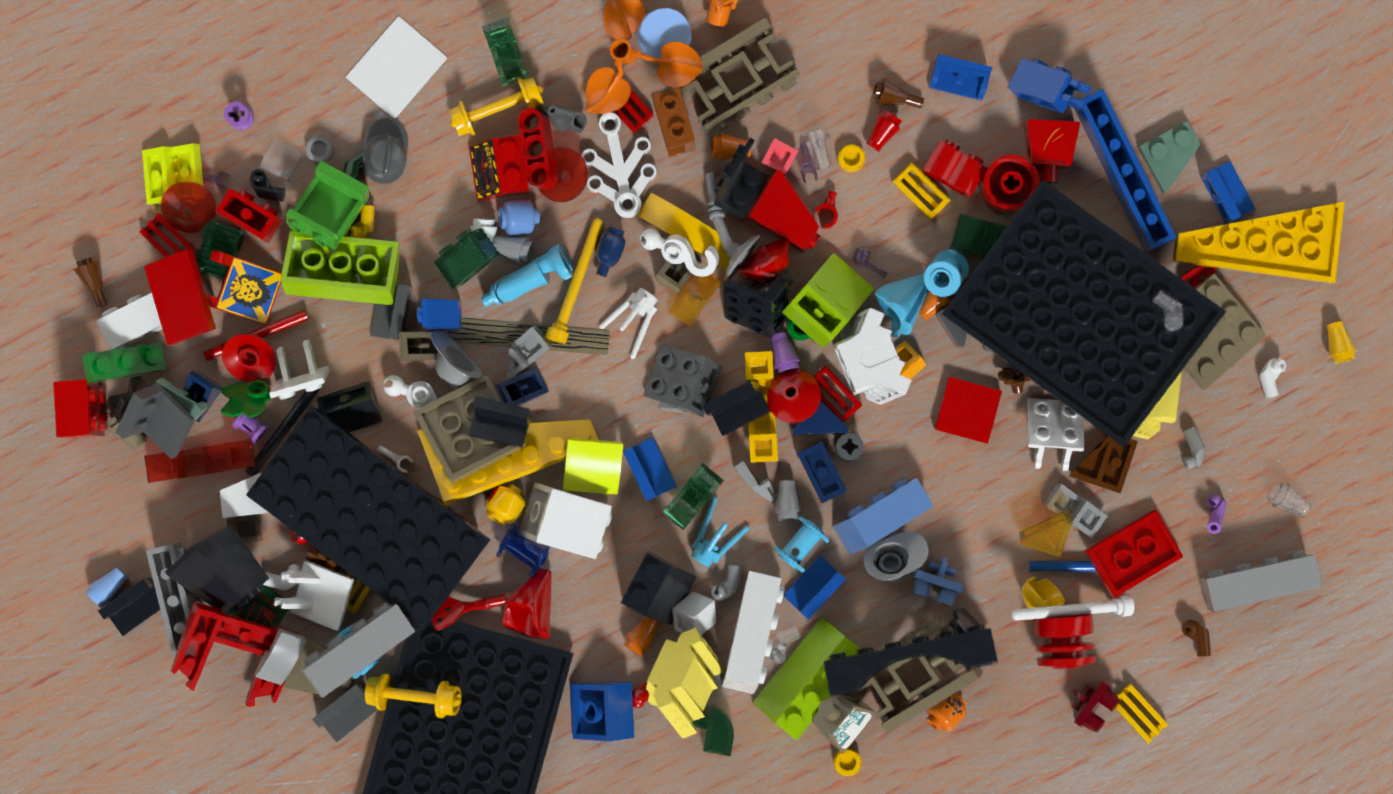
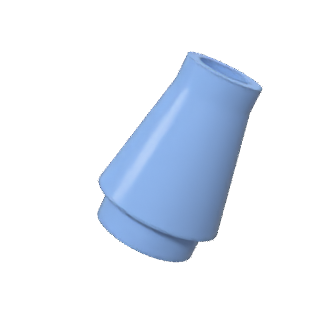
(106, 587)

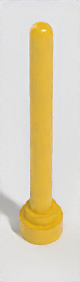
(558, 331)

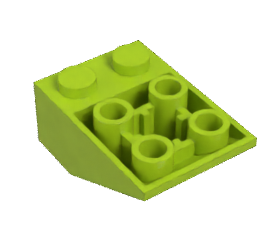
(828, 300)

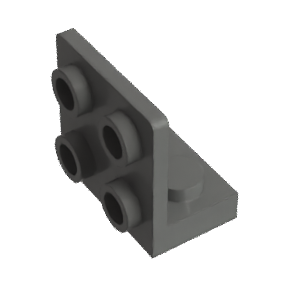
(682, 379)
(158, 417)

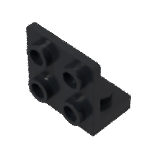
(739, 183)
(756, 309)

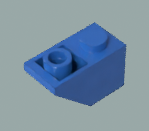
(440, 314)

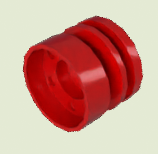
(1065, 641)

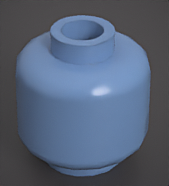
(518, 216)

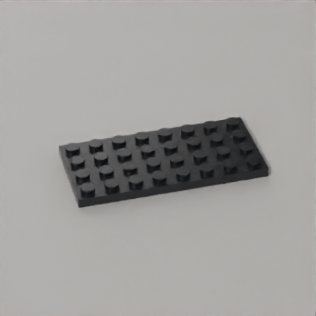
(368, 517)

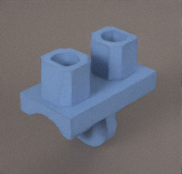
(949, 588)

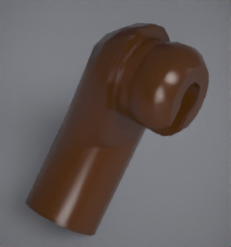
(1198, 634)

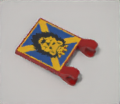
(246, 288)

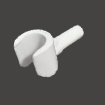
(394, 457)

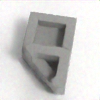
(526, 350)
(763, 489)

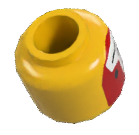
(504, 504)

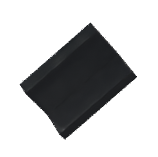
(351, 407)
(737, 407)
(500, 422)
(132, 606)

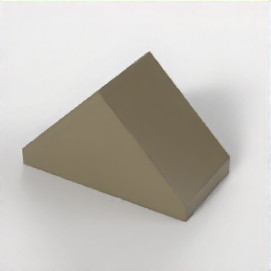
(674, 276)
(416, 346)

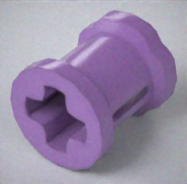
(244, 121)
(251, 426)

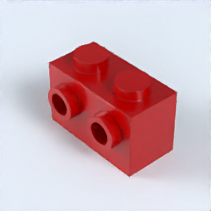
(248, 215)

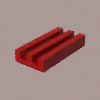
(641, 121)
(152, 225)
(849, 411)

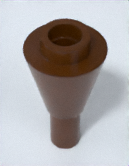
(891, 94)
(90, 275)

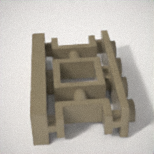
(724, 58)
(927, 691)

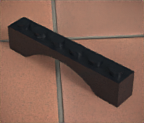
(852, 672)

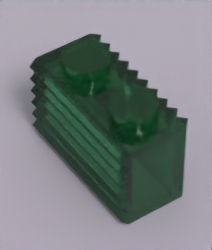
(974, 235)
(219, 237)
(466, 257)

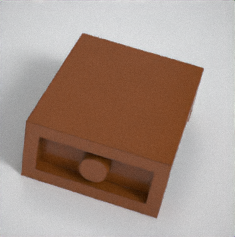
(674, 122)

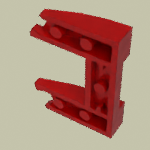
(211, 625)

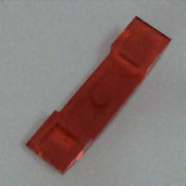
(200, 461)

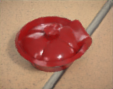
(766, 262)

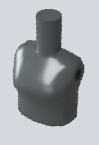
(564, 118)

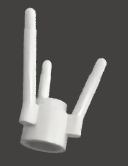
(641, 303)

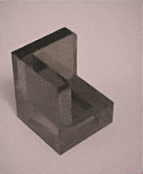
(119, 402)
(247, 527)

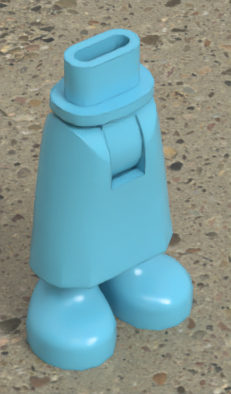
(530, 276)

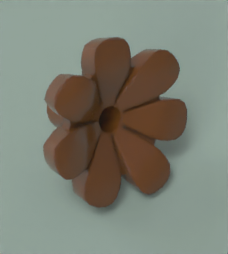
(1013, 377)
(321, 559)

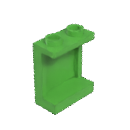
(328, 206)

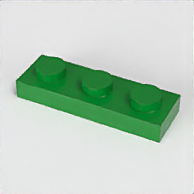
(123, 362)

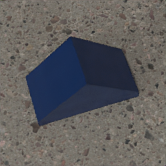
(522, 388)
(202, 389)
(821, 422)

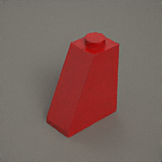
(785, 214)

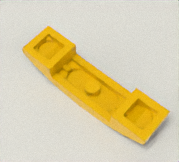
(677, 222)
(762, 430)

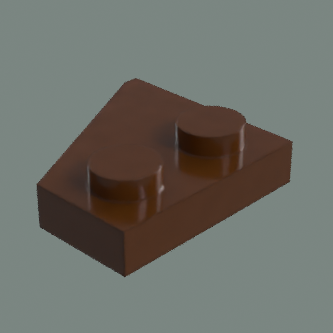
(1106, 465)

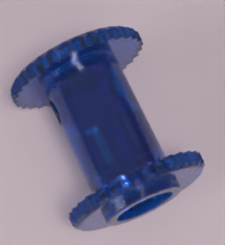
(523, 550)

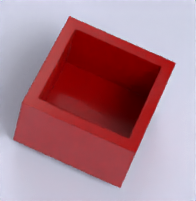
(79, 409)

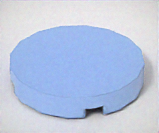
(660, 28)

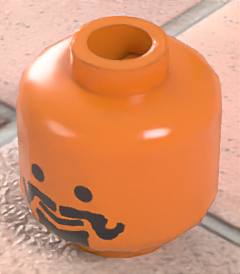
(947, 713)

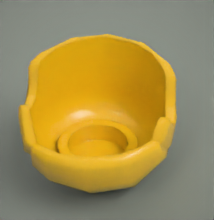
(1041, 594)

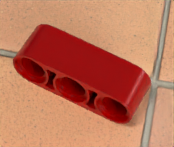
(529, 139)

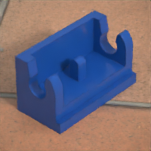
(960, 77)

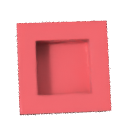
(779, 156)

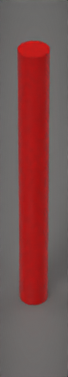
(263, 332)

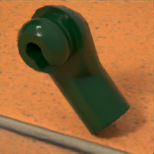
(353, 165)

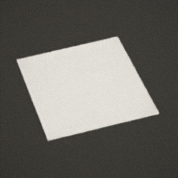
(396, 67)

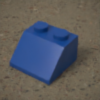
(602, 711)

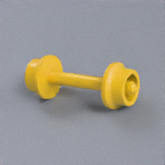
(463, 120)
(380, 690)

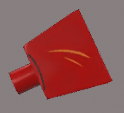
(1050, 145)

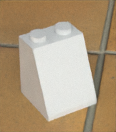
(565, 520)

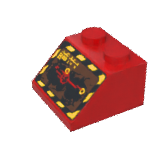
(498, 168)

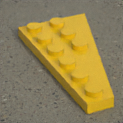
(1284, 245)
(544, 447)

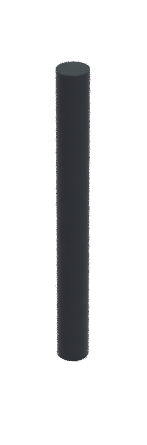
(281, 431)

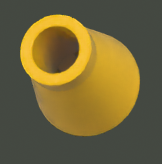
(1340, 344)

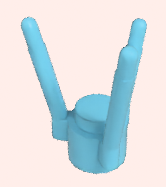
(705, 551)

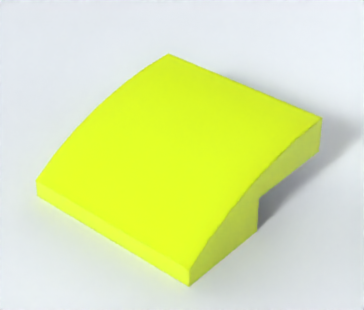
(168, 166)
(592, 466)

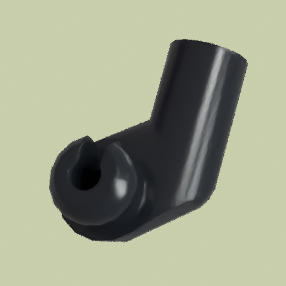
(263, 187)

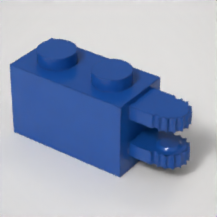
(1046, 86)

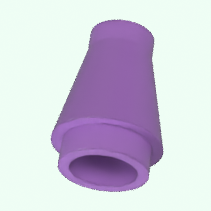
(783, 353)

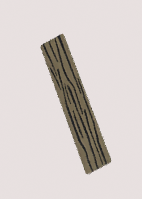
(505, 333)

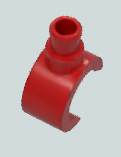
(829, 204)

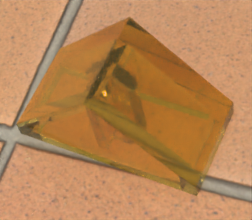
(694, 298)
(1049, 534)

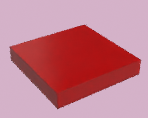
(968, 410)

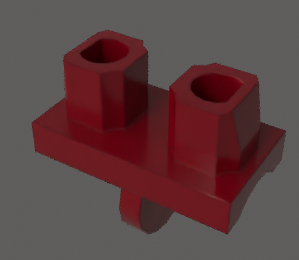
(1103, 696)

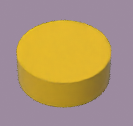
(851, 158)
(847, 763)

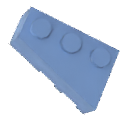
(883, 515)

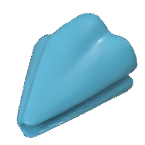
(902, 302)

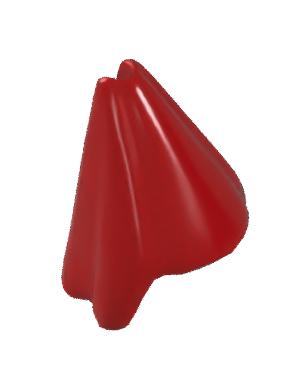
(530, 607)

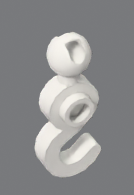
(677, 250)
(417, 394)

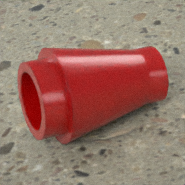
(883, 130)

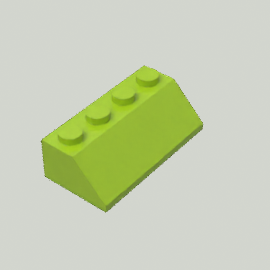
(352, 272)
(801, 682)

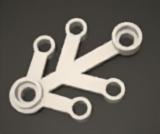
(620, 170)

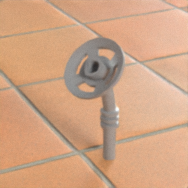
(737, 252)

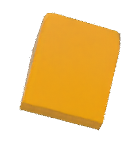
(913, 361)

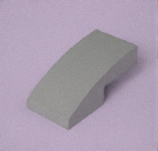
(1085, 515)
(281, 657)

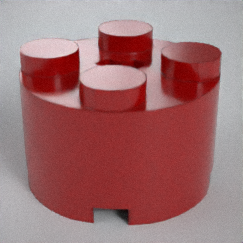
(1019, 172)

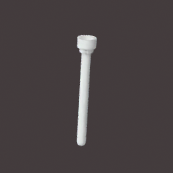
(1121, 606)

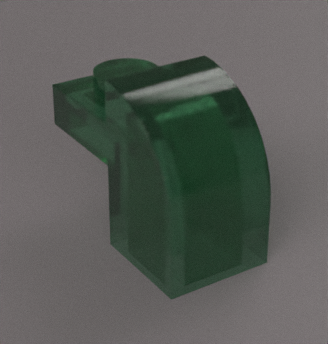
(505, 51)
(693, 496)
(719, 731)

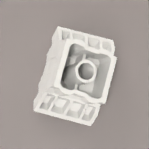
(870, 358)

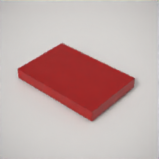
(179, 297)
(1133, 553)

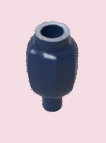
(609, 250)

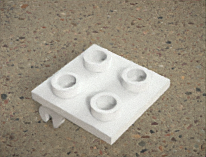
(311, 381)
(1055, 427)
(320, 595)

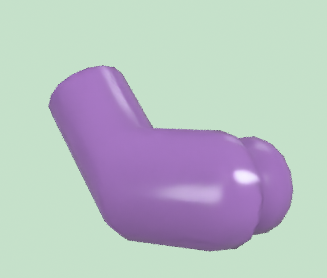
(1216, 513)

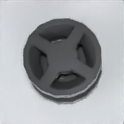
(845, 445)

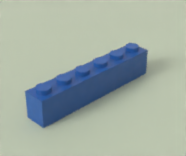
(1124, 171)

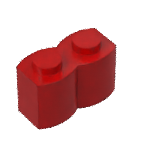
(954, 168)

